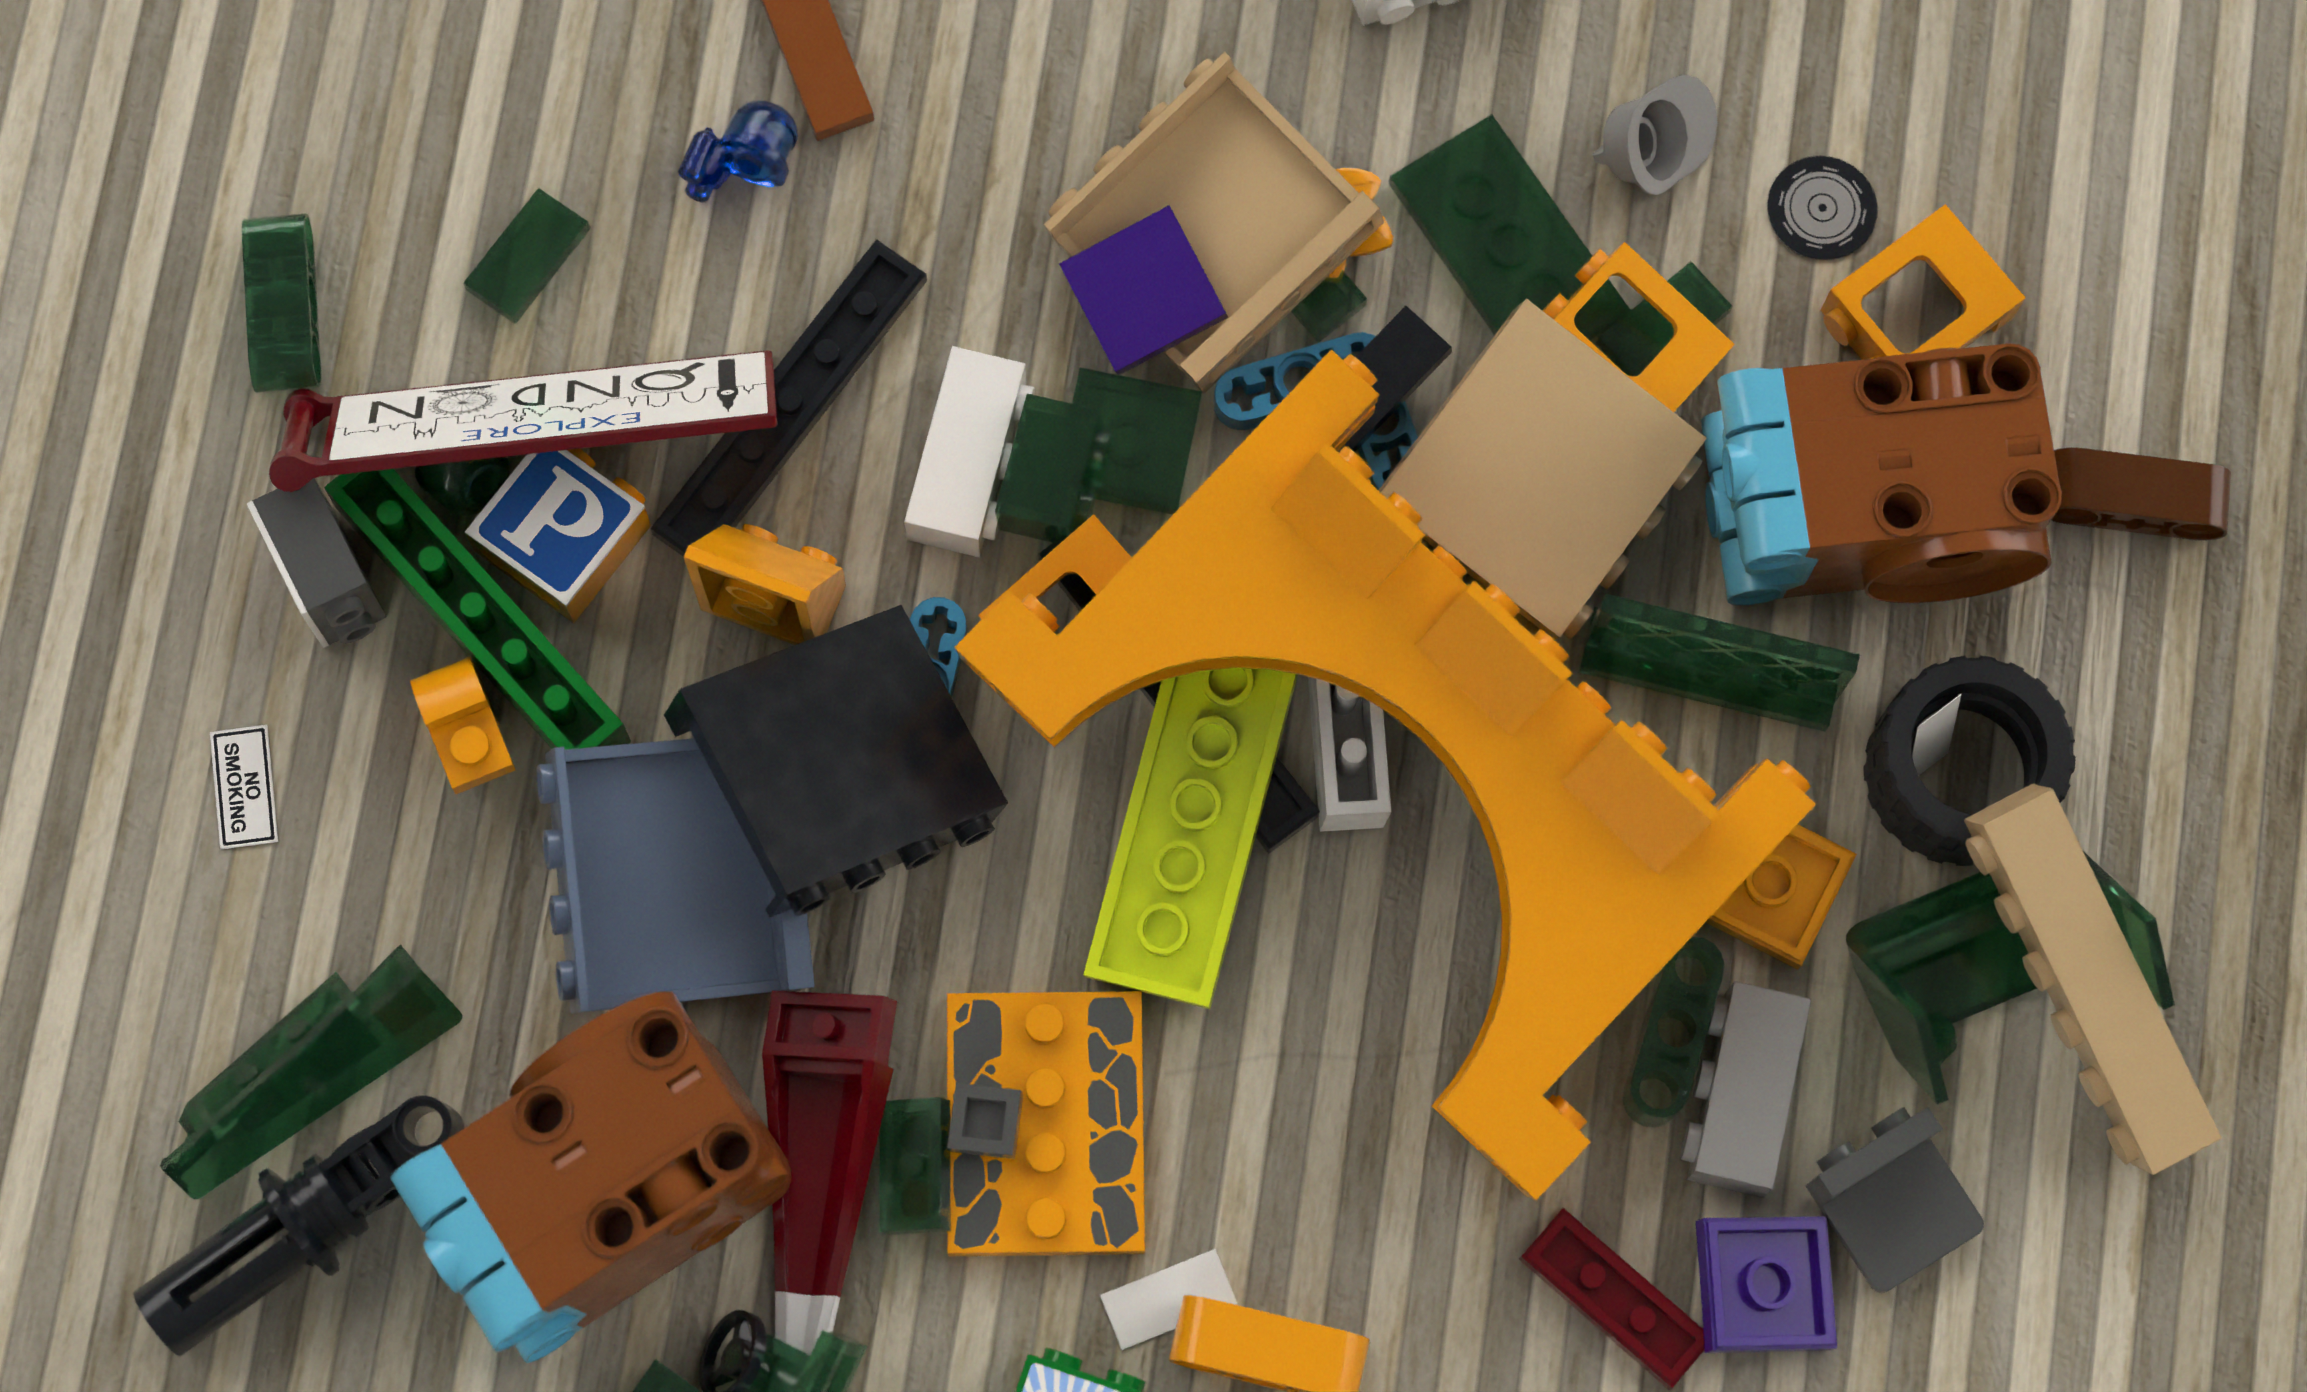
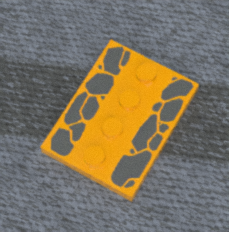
(1079, 1129)

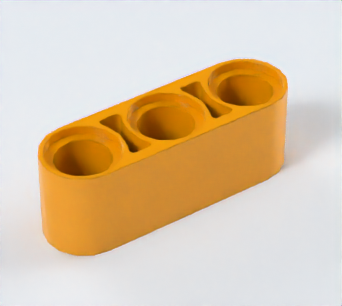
(1266, 1348)

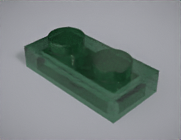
(915, 1166)

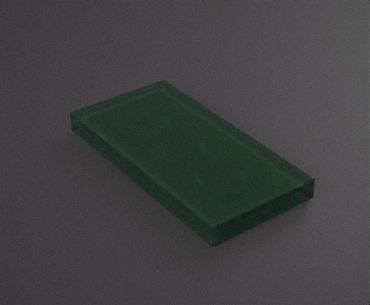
(1499, 229)

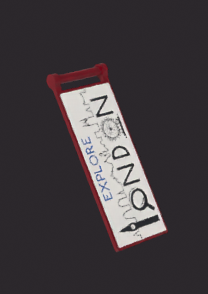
(525, 415)

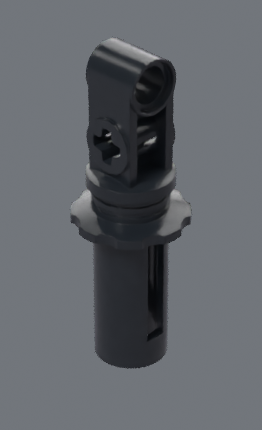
(315, 1208)

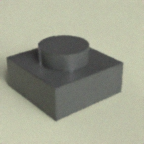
(985, 1120)

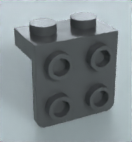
(1895, 1200)

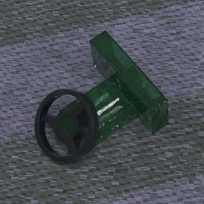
(771, 1365)

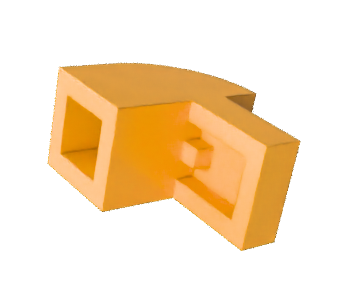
(462, 725)

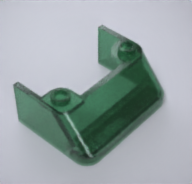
(1956, 958)

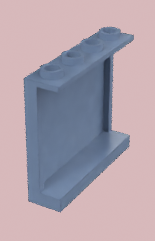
(658, 882)

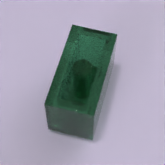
(1051, 469)

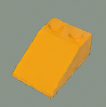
(765, 584)

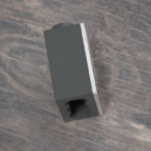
(317, 563)

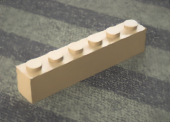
(2091, 979)

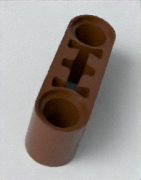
(2142, 494)

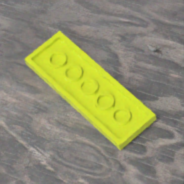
(1190, 832)

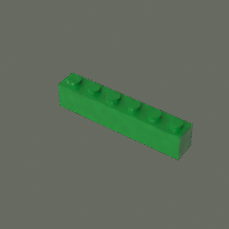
(475, 611)

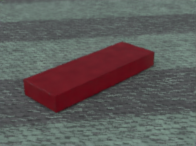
(1615, 1298)

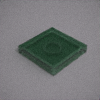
(1150, 438)

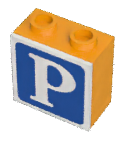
(560, 528)

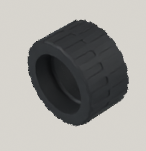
(1987, 688)

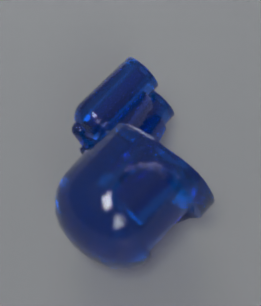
(750, 148)

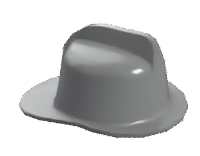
(1660, 135)

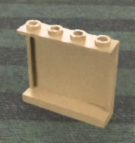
(1248, 196)
(1544, 469)

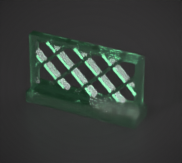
(1716, 662)

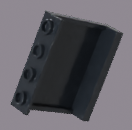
(841, 759)

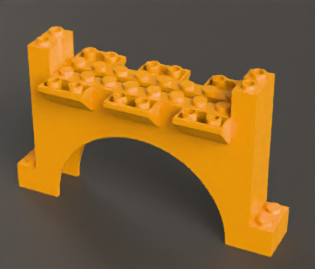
(1588, 828)

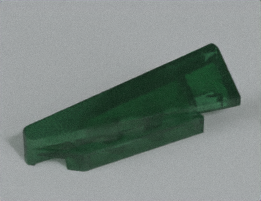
(306, 1068)

